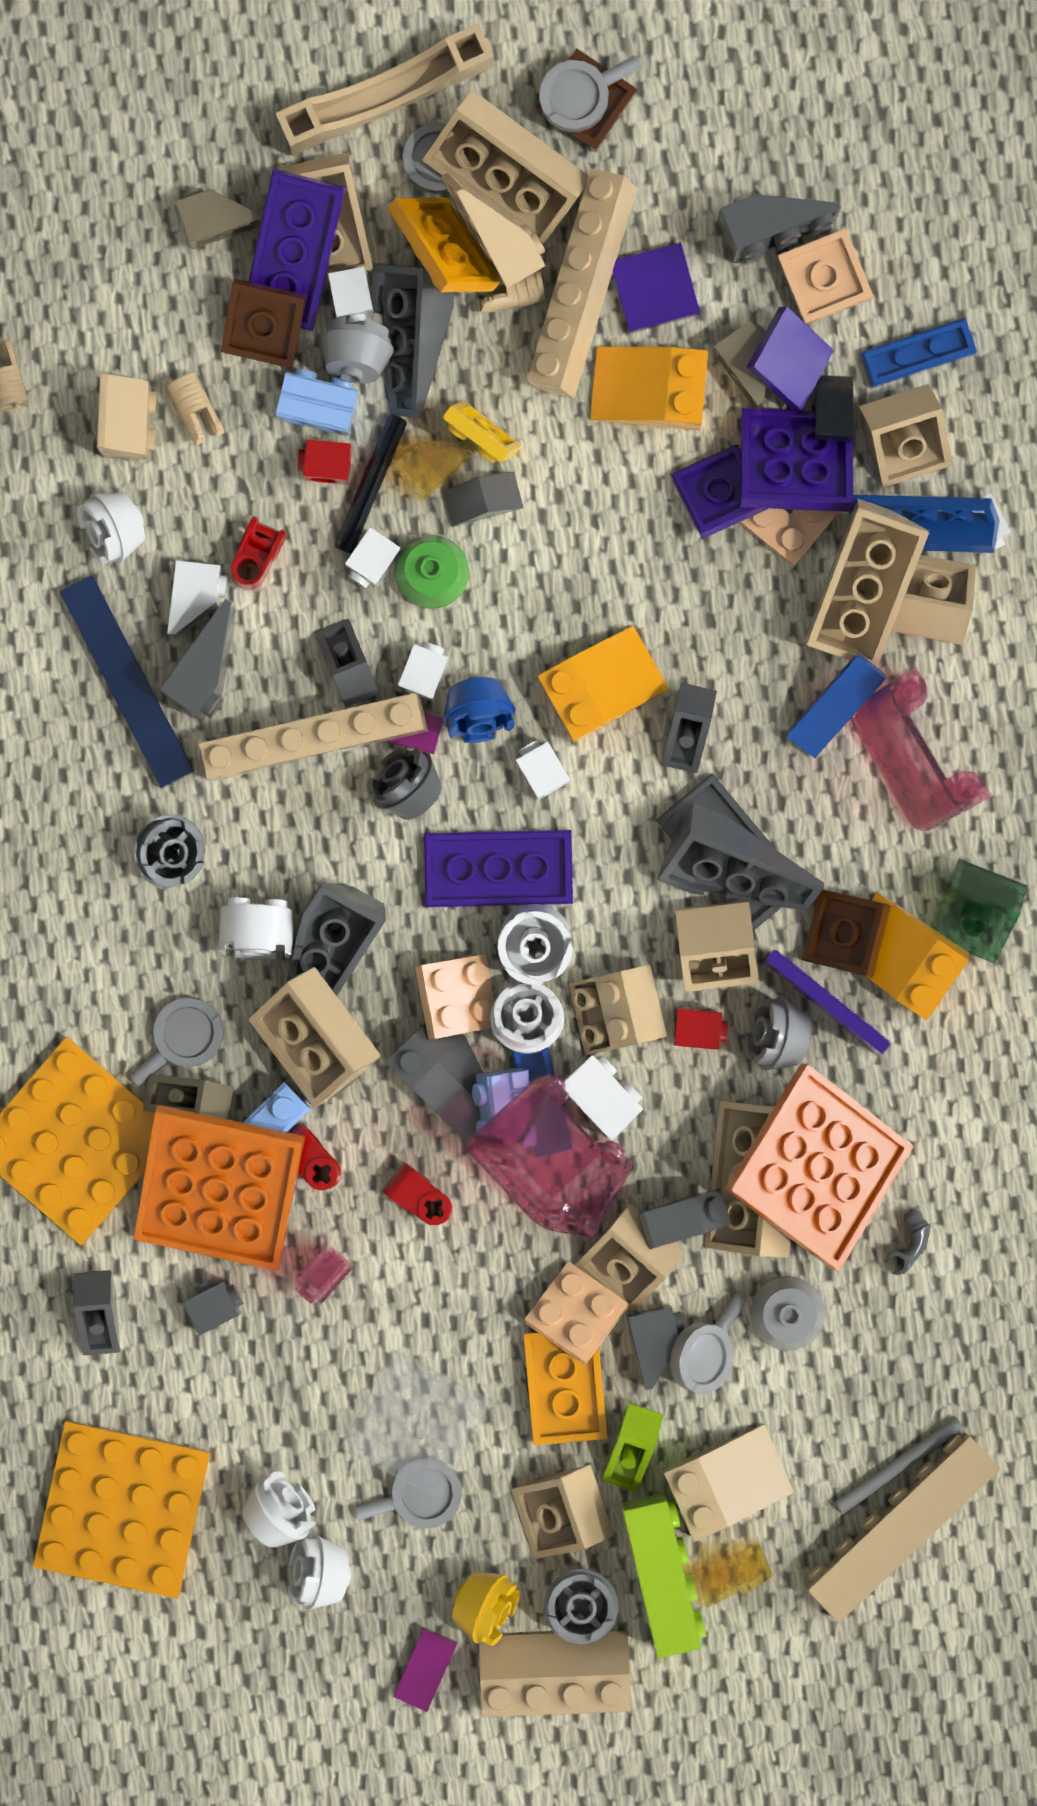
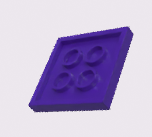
(788, 467)

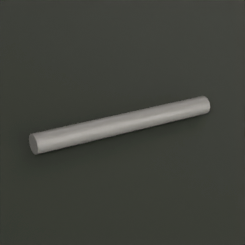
(899, 1465)

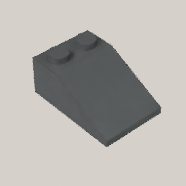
(202, 670)

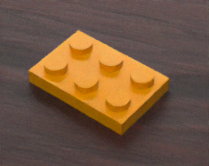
(443, 244)
(563, 1394)

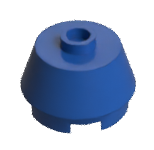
(478, 709)

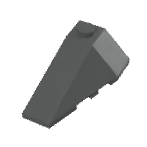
(417, 327)
(724, 857)
(335, 933)
(443, 1076)

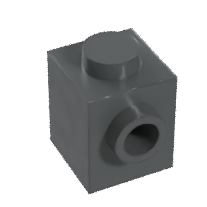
(213, 1305)

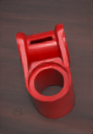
(257, 552)
(315, 1154)
(413, 1192)

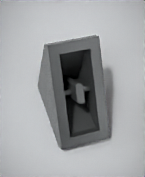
(483, 498)

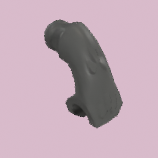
(919, 1235)

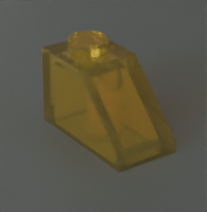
(430, 464)

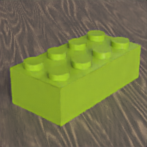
(661, 1575)

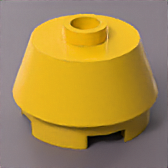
(484, 1606)

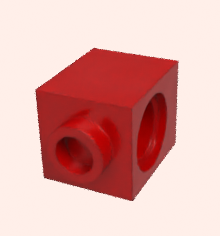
(325, 462)
(699, 1029)

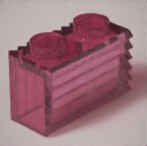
(322, 1274)

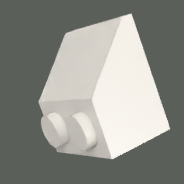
(602, 1096)

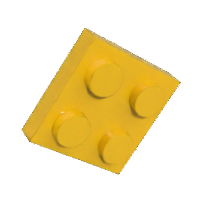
(492, 440)

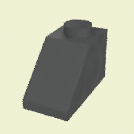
(347, 663)
(689, 727)
(684, 1218)
(96, 1312)
(654, 1337)

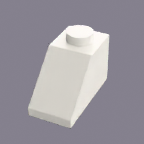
(194, 594)

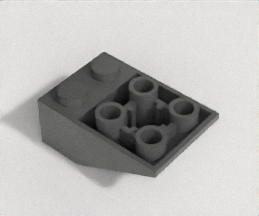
(771, 222)

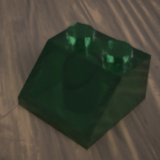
(979, 909)

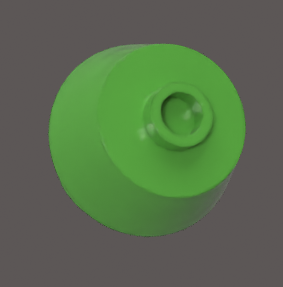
(432, 571)

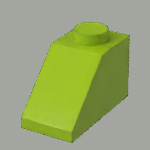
(633, 1447)

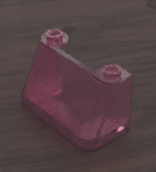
(906, 760)
(550, 1160)

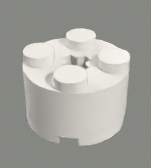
(256, 929)
(544, 962)

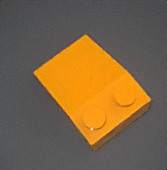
(649, 386)
(602, 684)
(916, 961)

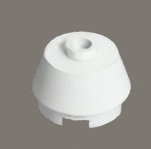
(112, 526)
(527, 1018)
(278, 1511)
(319, 1573)

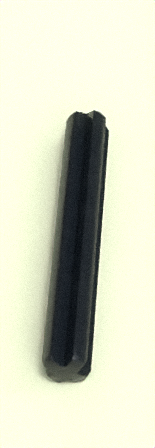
(370, 483)

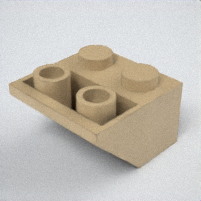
(716, 946)
(617, 1010)

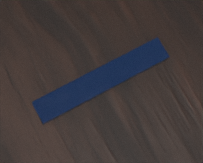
(127, 681)

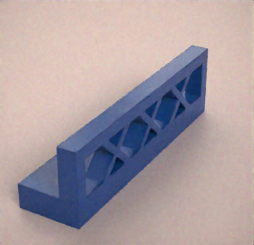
(951, 530)

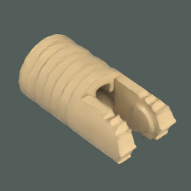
(522, 293)
(11, 383)
(190, 401)

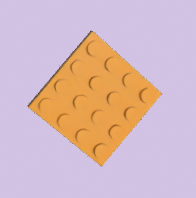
(74, 1141)
(121, 1509)

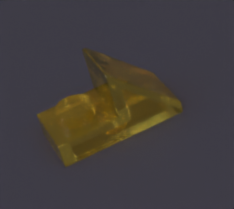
(733, 1574)

